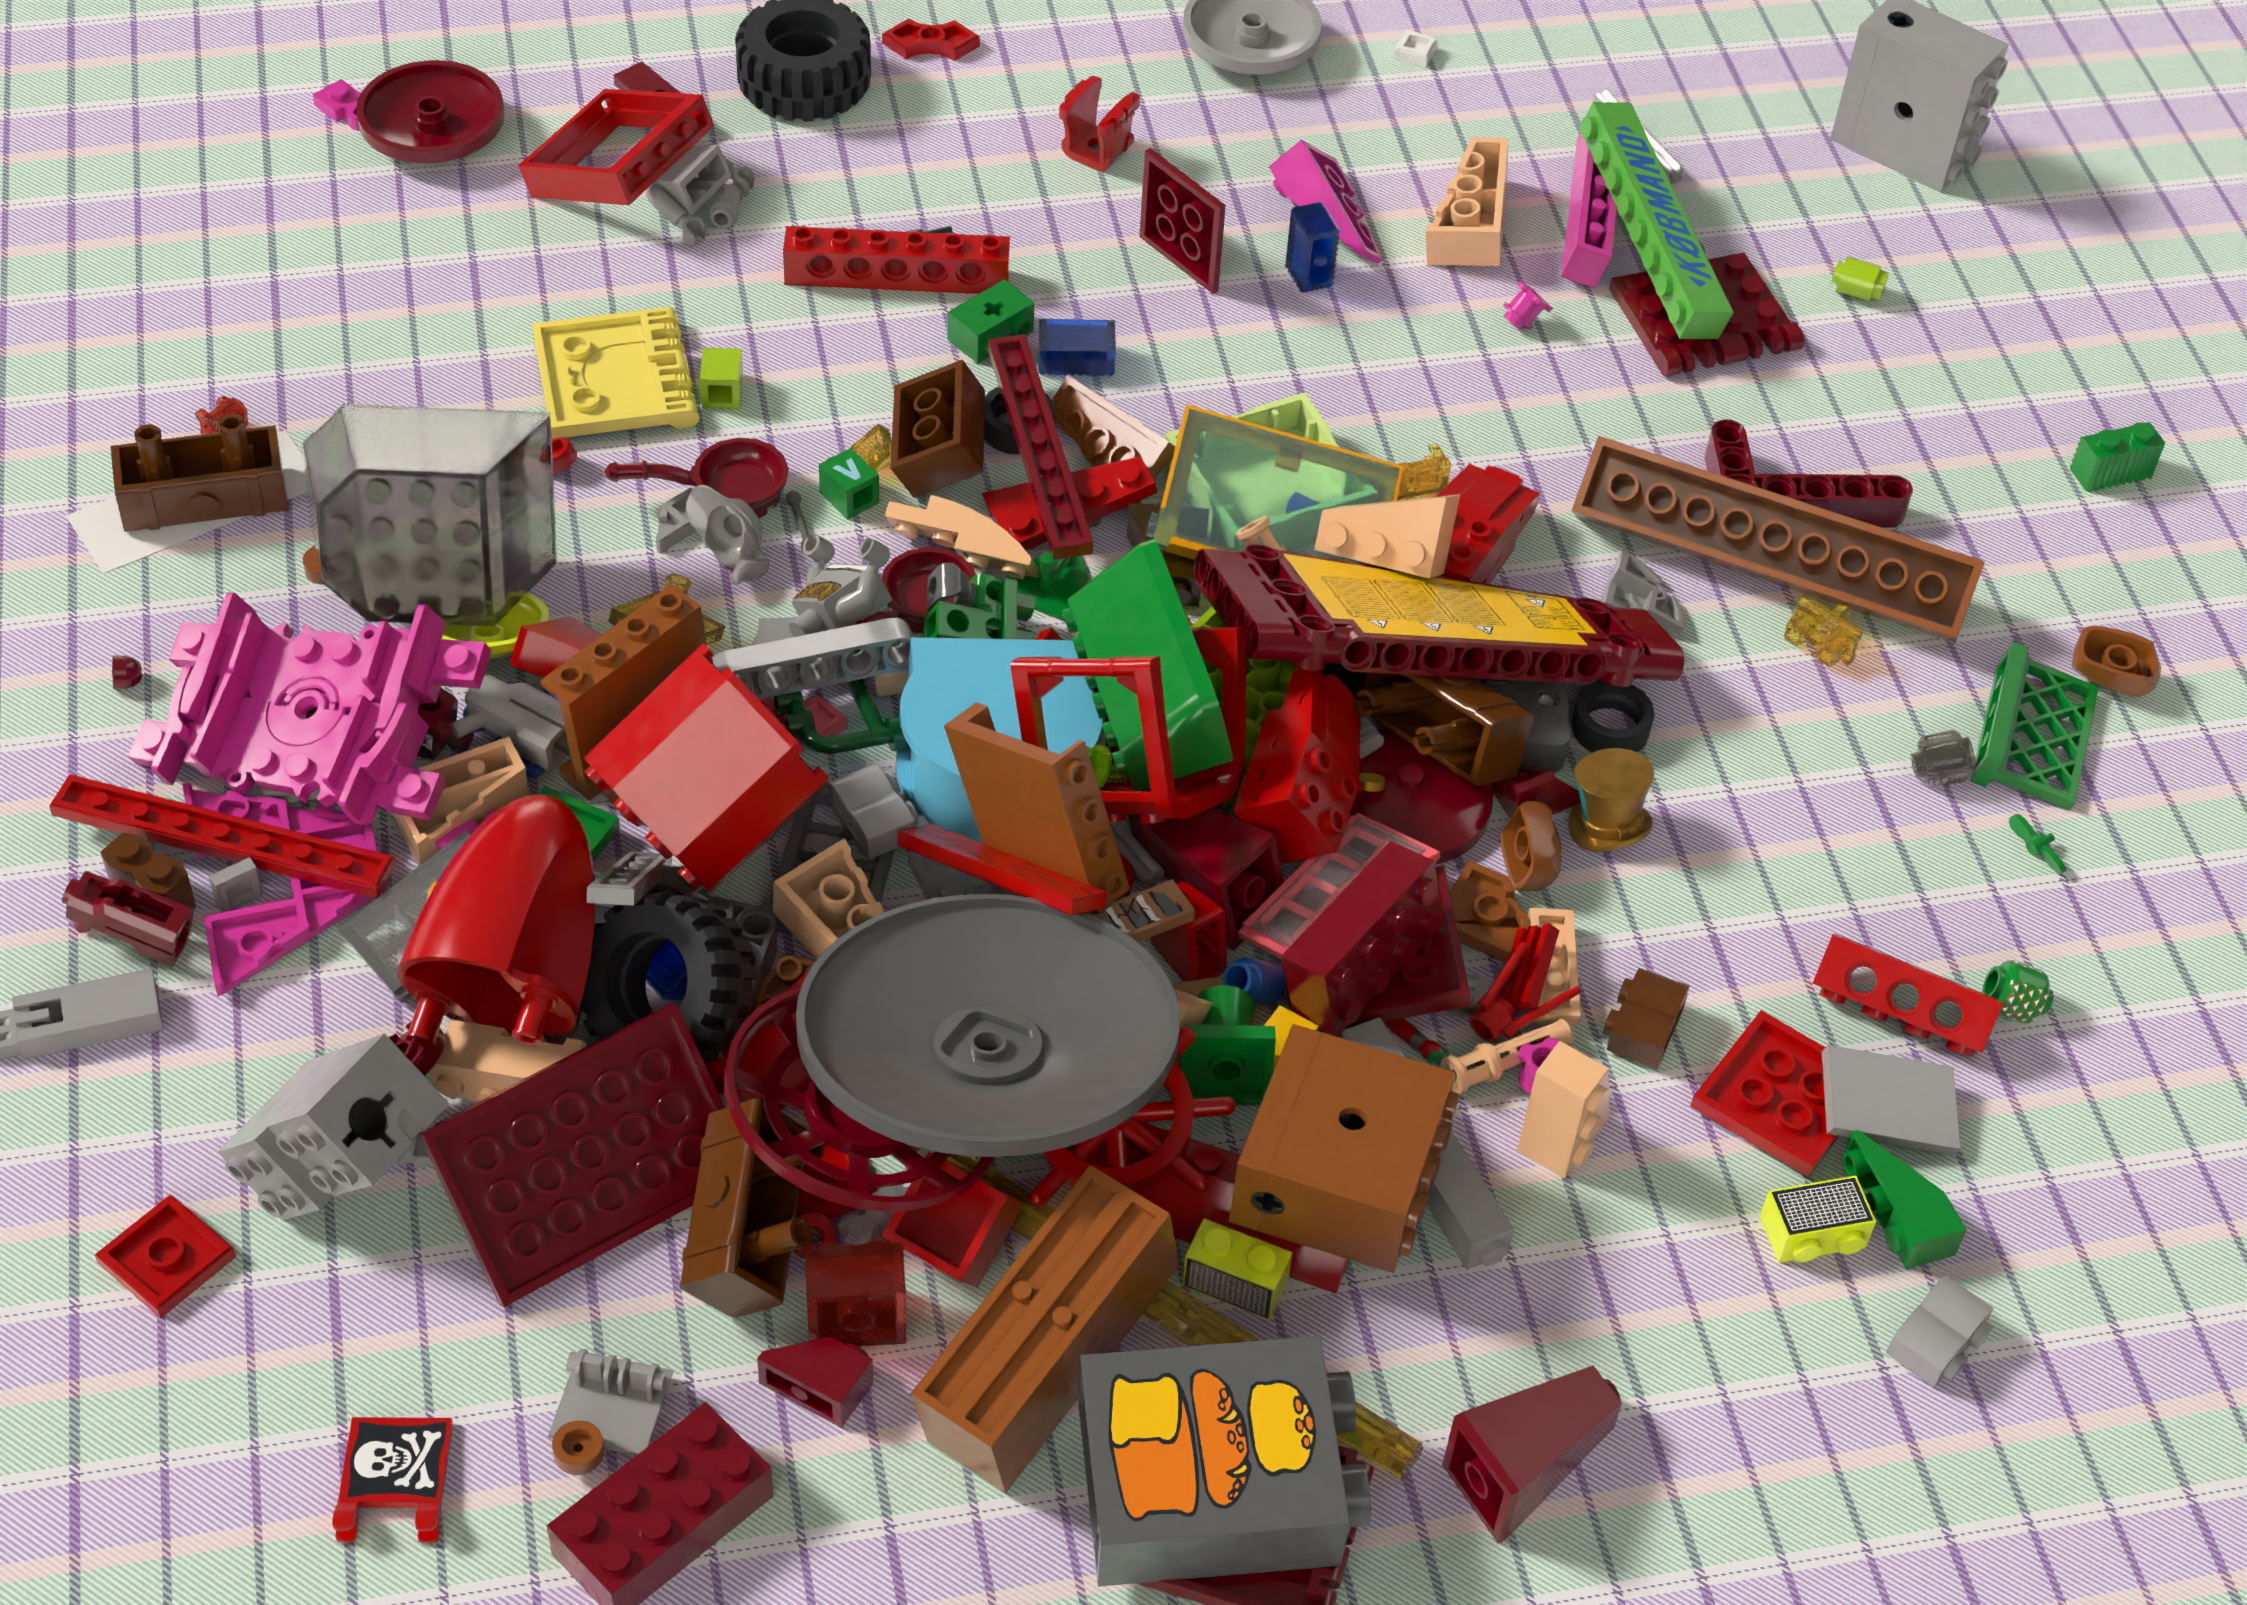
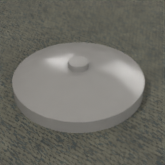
(1252, 34)

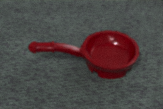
(732, 467)
(907, 584)

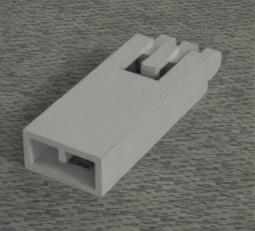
(90, 1015)

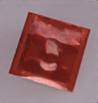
(856, 1293)

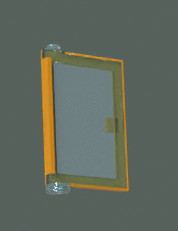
(1240, 471)

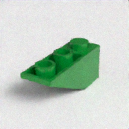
(1912, 1210)

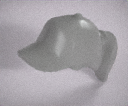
(729, 531)

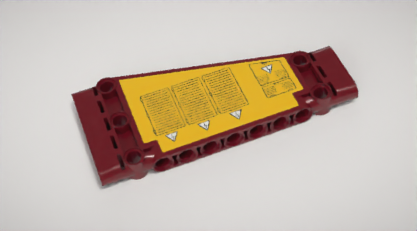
(1434, 626)

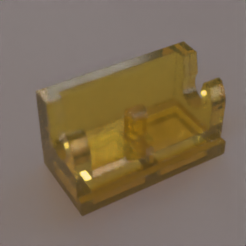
(1425, 476)

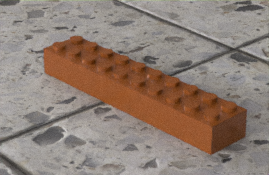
(1778, 539)

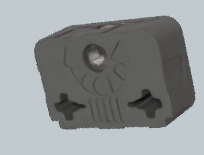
(1550, 728)

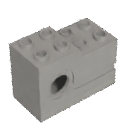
(333, 1127)

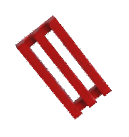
(1529, 976)

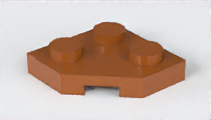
(1486, 911)

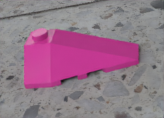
(1313, 177)

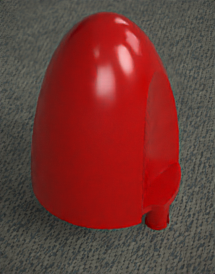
(506, 927)

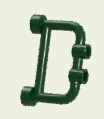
(802, 725)

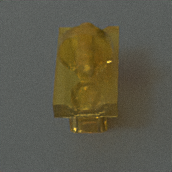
(1826, 629)

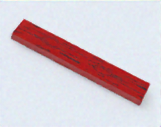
(1002, 869)

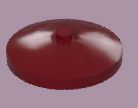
(430, 111)
(1424, 798)

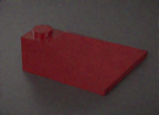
(1182, 220)

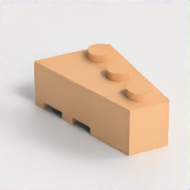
(1394, 535)
(1565, 1110)

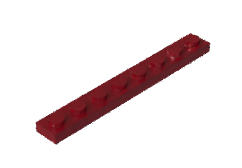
(1040, 448)

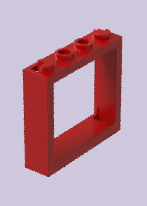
(677, 126)

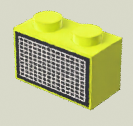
(1817, 1219)
(1237, 1269)

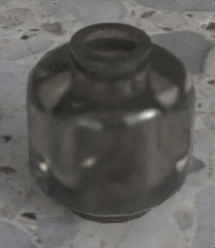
(1943, 758)

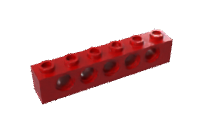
(894, 260)

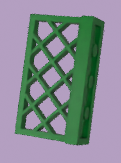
(2000, 725)

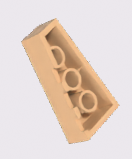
(1473, 212)
(824, 898)
(487, 1059)

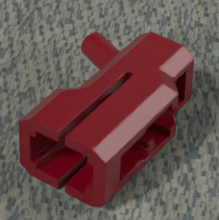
(131, 914)

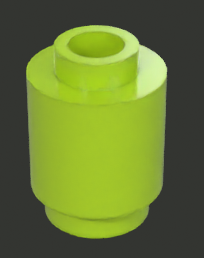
(1860, 279)

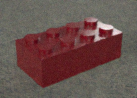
(1363, 938)
(661, 1510)

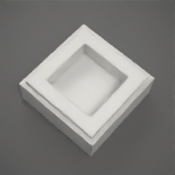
(1415, 48)

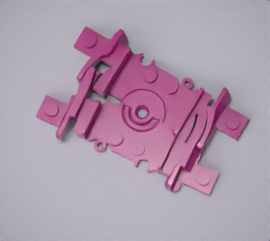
(248, 697)

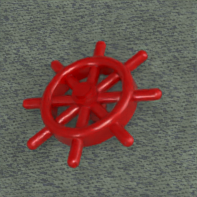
(1163, 1156)

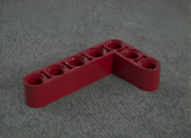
(1867, 498)

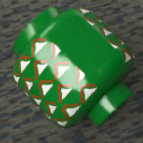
(2021, 988)

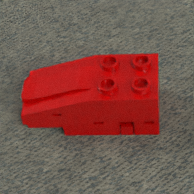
(1487, 521)
(1305, 768)

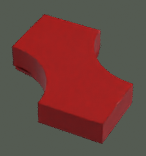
(945, 39)

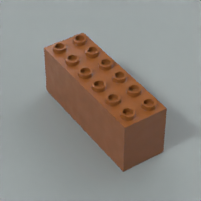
(1064, 1297)

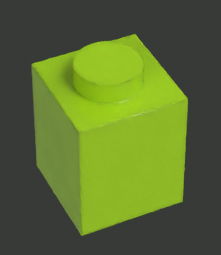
(721, 378)

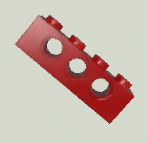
(1977, 1009)

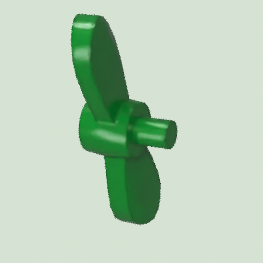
(2036, 843)

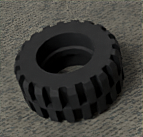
(803, 58)
(714, 960)

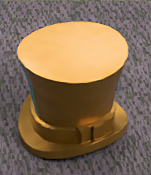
(1612, 800)

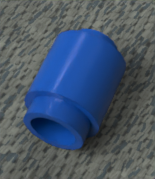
(1259, 978)

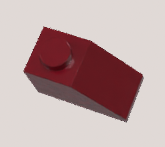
(819, 1376)

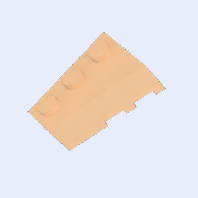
(475, 786)

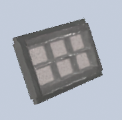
(385, 925)

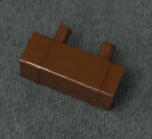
(198, 475)
(1452, 721)
(742, 1218)

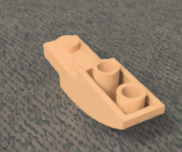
(969, 532)

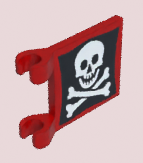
(394, 1466)

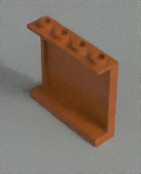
(619, 672)
(1037, 802)

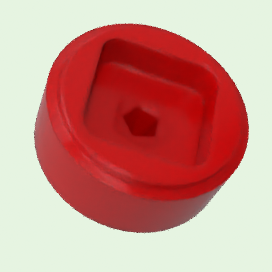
(563, 454)

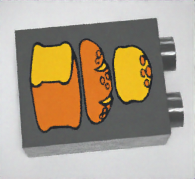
(1218, 1460)

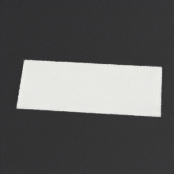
(111, 547)

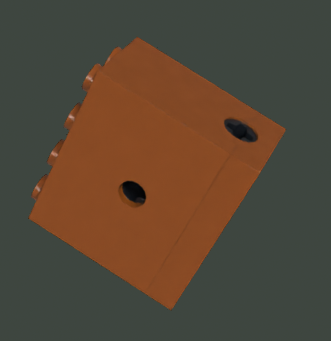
(1344, 1148)

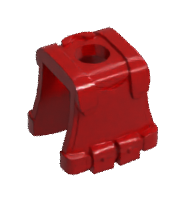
(1080, 125)

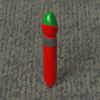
(1416, 1039)

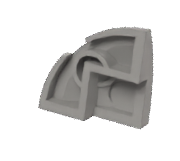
(1638, 586)

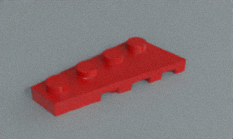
(1099, 489)

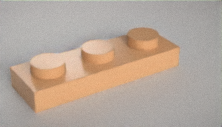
(1563, 966)

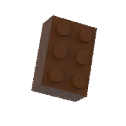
(938, 429)

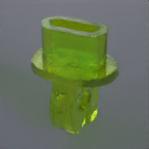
(1103, 769)

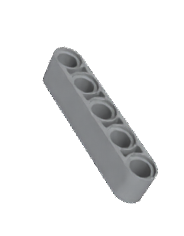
(835, 663)

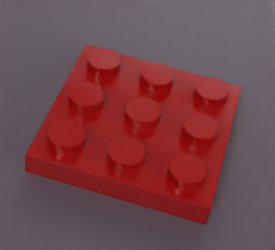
(1772, 1093)

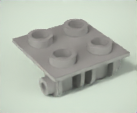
(614, 1396)

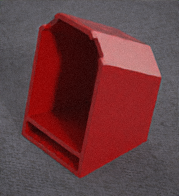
(705, 771)

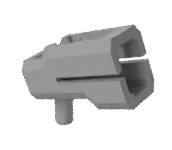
(520, 712)

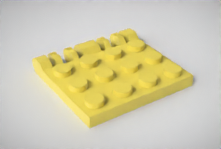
(615, 373)

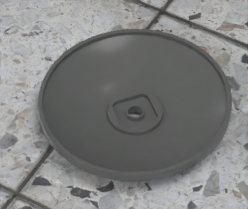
(917, 994)

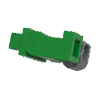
(990, 608)

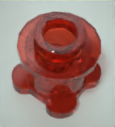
(224, 406)

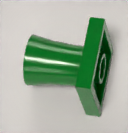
(1228, 1051)

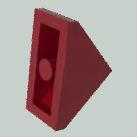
(1537, 785)

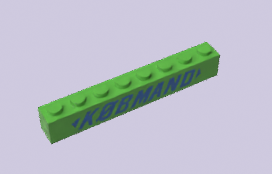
(1656, 221)

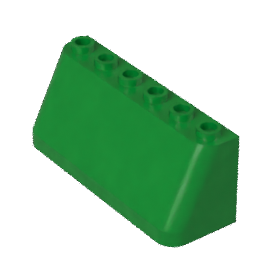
(1139, 613)

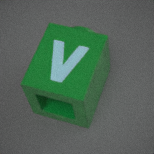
(849, 483)

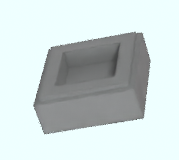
(236, 885)

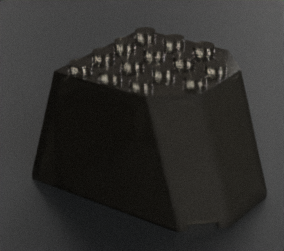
(432, 509)

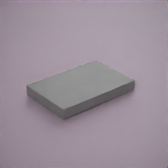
(1890, 1099)

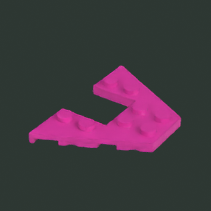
(258, 935)

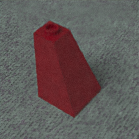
(1220, 858)
(1526, 1444)

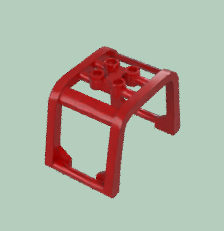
(1142, 675)

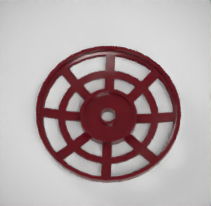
(827, 1126)

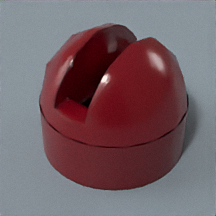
(125, 672)

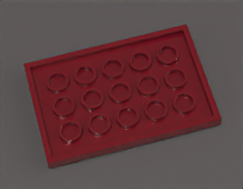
(578, 1153)

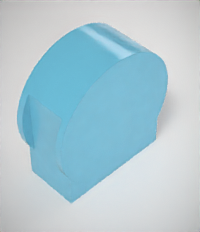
(951, 677)

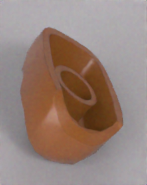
(2117, 660)
(1531, 847)

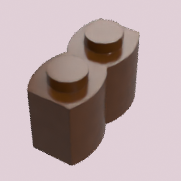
(135, 861)
(1646, 1017)

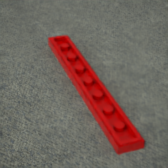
(223, 836)

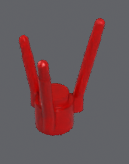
(1496, 1013)

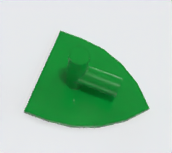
(1055, 584)

